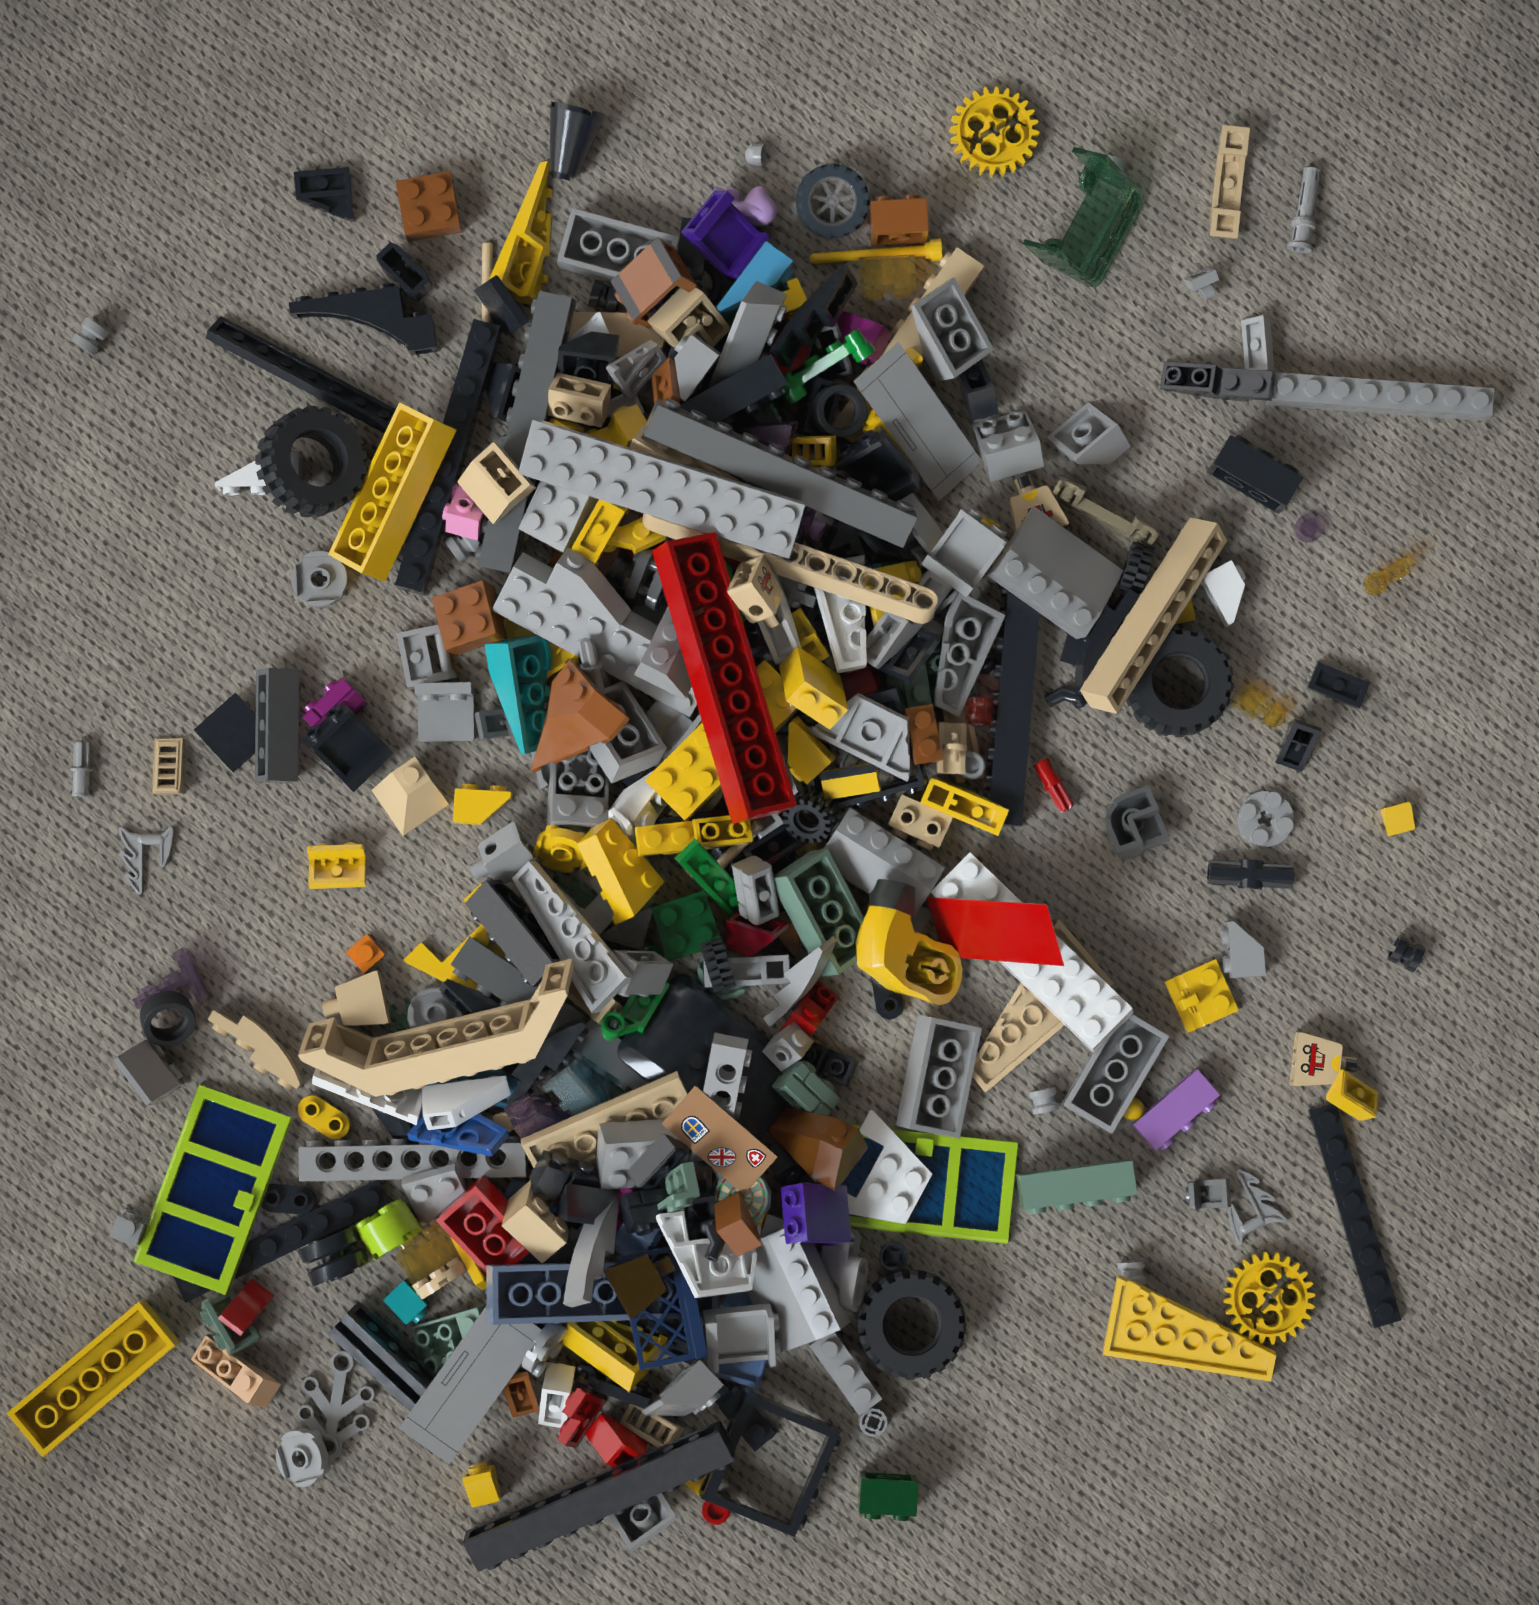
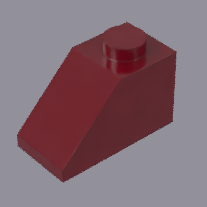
(749, 938)

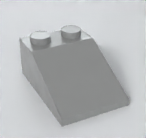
(949, 331)

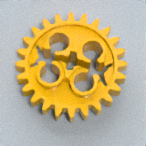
(1006, 153)
(1287, 1314)

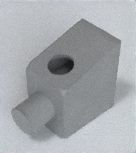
(504, 854)

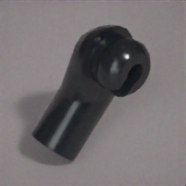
(1065, 693)

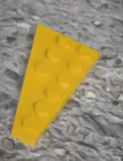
(1164, 1332)

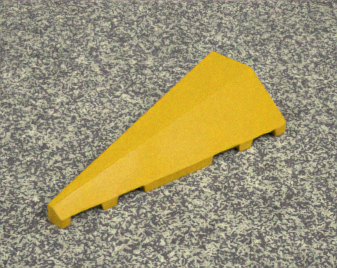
(528, 242)

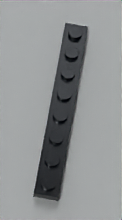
(301, 373)
(1354, 1215)
(301, 1232)

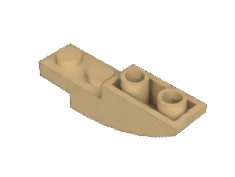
(268, 1053)

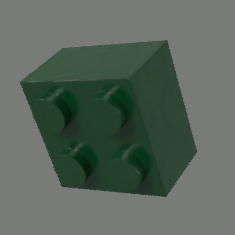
(685, 925)
(887, 1495)

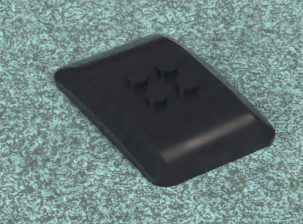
(682, 1039)

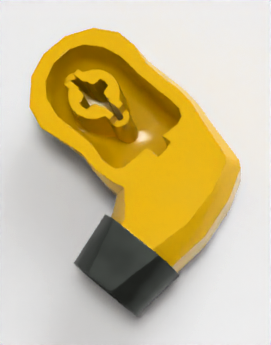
(898, 954)

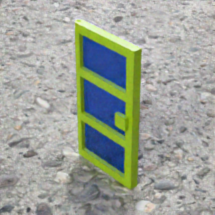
(213, 1190)
(964, 1196)

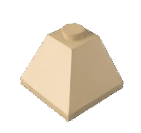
(409, 796)

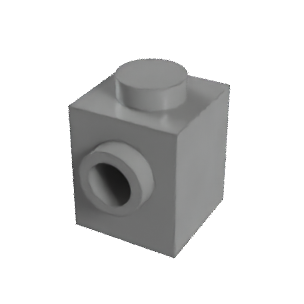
(787, 1046)

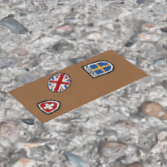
(719, 1140)

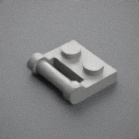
(417, 658)

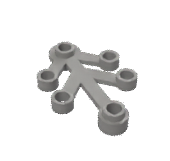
(335, 1410)

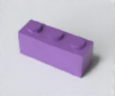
(1176, 1110)

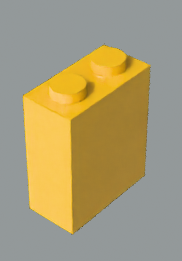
(813, 687)

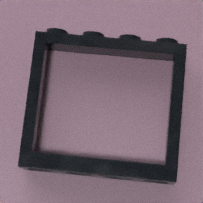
(888, 790)
(820, 1468)

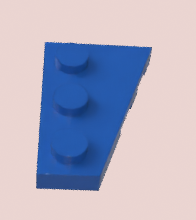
(474, 1135)

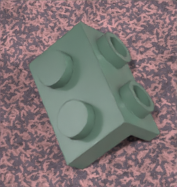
(225, 1337)

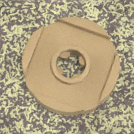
(440, 1278)

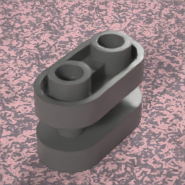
(636, 583)

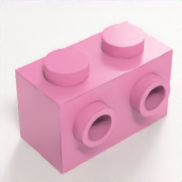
(463, 515)

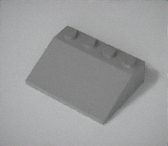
(1056, 574)
(797, 1289)

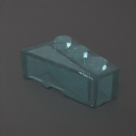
(576, 1088)

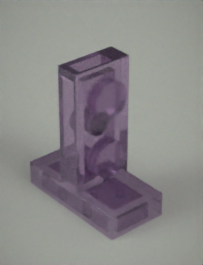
(175, 981)

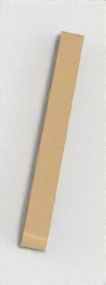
(827, 577)

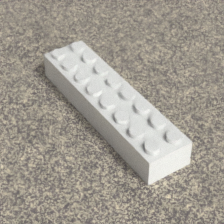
(1068, 991)

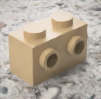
(579, 400)
(919, 822)

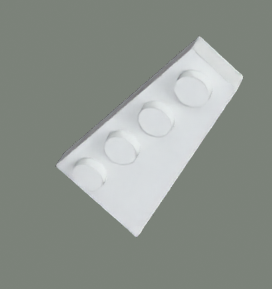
(844, 626)
(403, 1105)

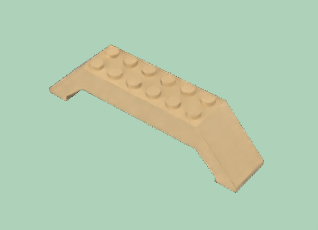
(442, 1048)

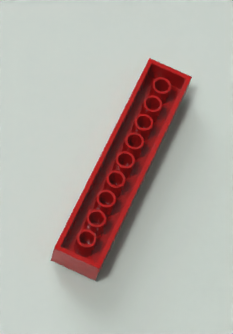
(724, 678)

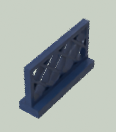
(689, 1313)

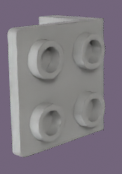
(445, 711)

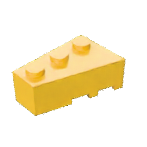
(622, 874)
(612, 1349)

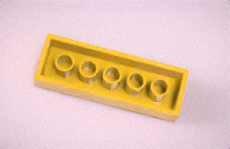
(392, 492)
(689, 775)
(93, 1377)

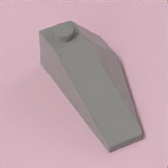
(965, 645)

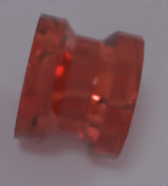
(979, 711)

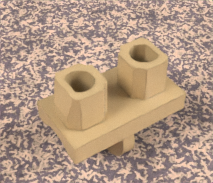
(953, 747)

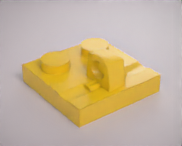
(1201, 996)

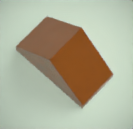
(736, 1225)
(521, 1394)

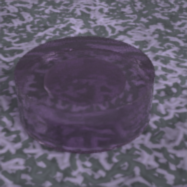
(1308, 528)

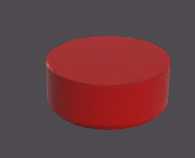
(714, 1514)

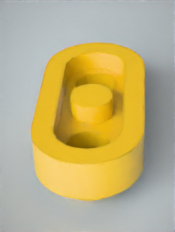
(323, 1117)

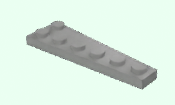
(596, 968)

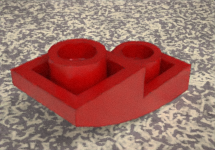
(246, 1307)

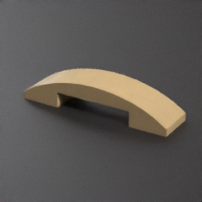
(1229, 181)

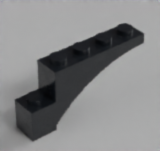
(374, 308)

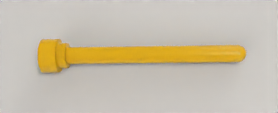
(931, 250)

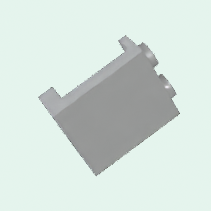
(966, 551)
(740, 1335)

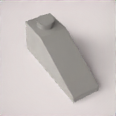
(587, 587)

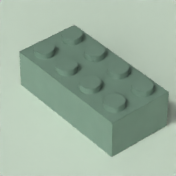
(821, 907)
(1076, 1184)

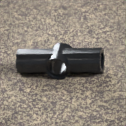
(1250, 874)

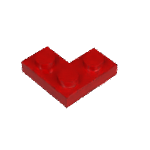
(581, 1409)

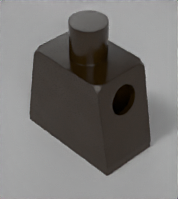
(638, 1281)

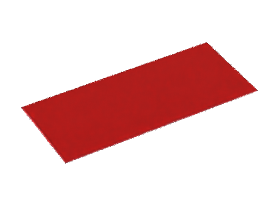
(997, 930)

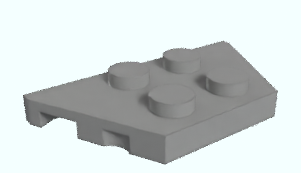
(872, 734)

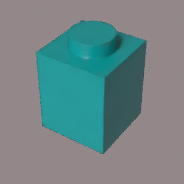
(407, 1303)

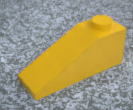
(964, 805)

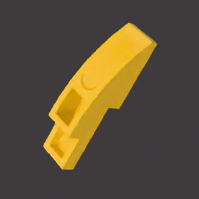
(674, 837)

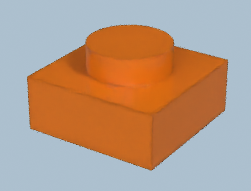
(365, 953)

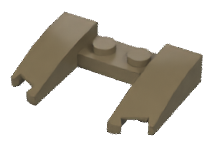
(1072, 494)

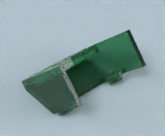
(1099, 224)

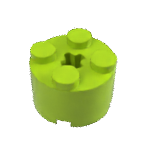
(389, 1230)

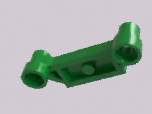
(854, 344)
(635, 1013)

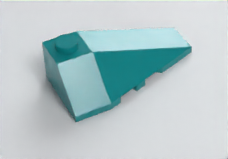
(520, 676)

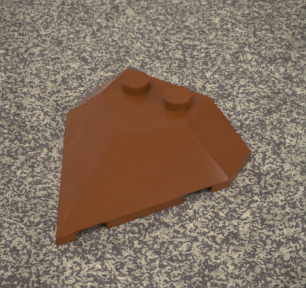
(576, 717)

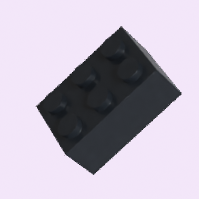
(1255, 473)

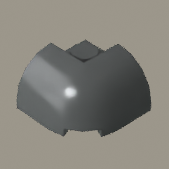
(1135, 823)

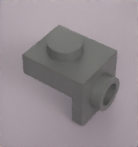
(492, 724)
(1208, 1193)

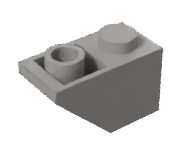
(1244, 953)

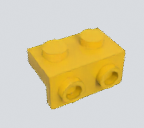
(337, 866)

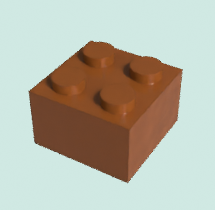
(428, 206)
(898, 221)
(468, 618)

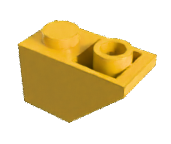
(478, 806)
(481, 1484)

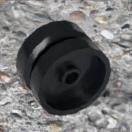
(334, 1256)

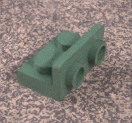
(681, 1187)

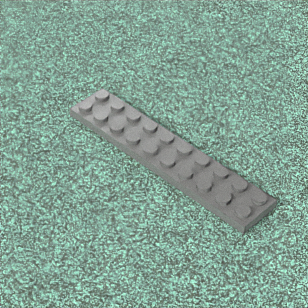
(661, 488)

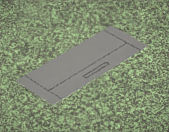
(918, 421)
(468, 1385)

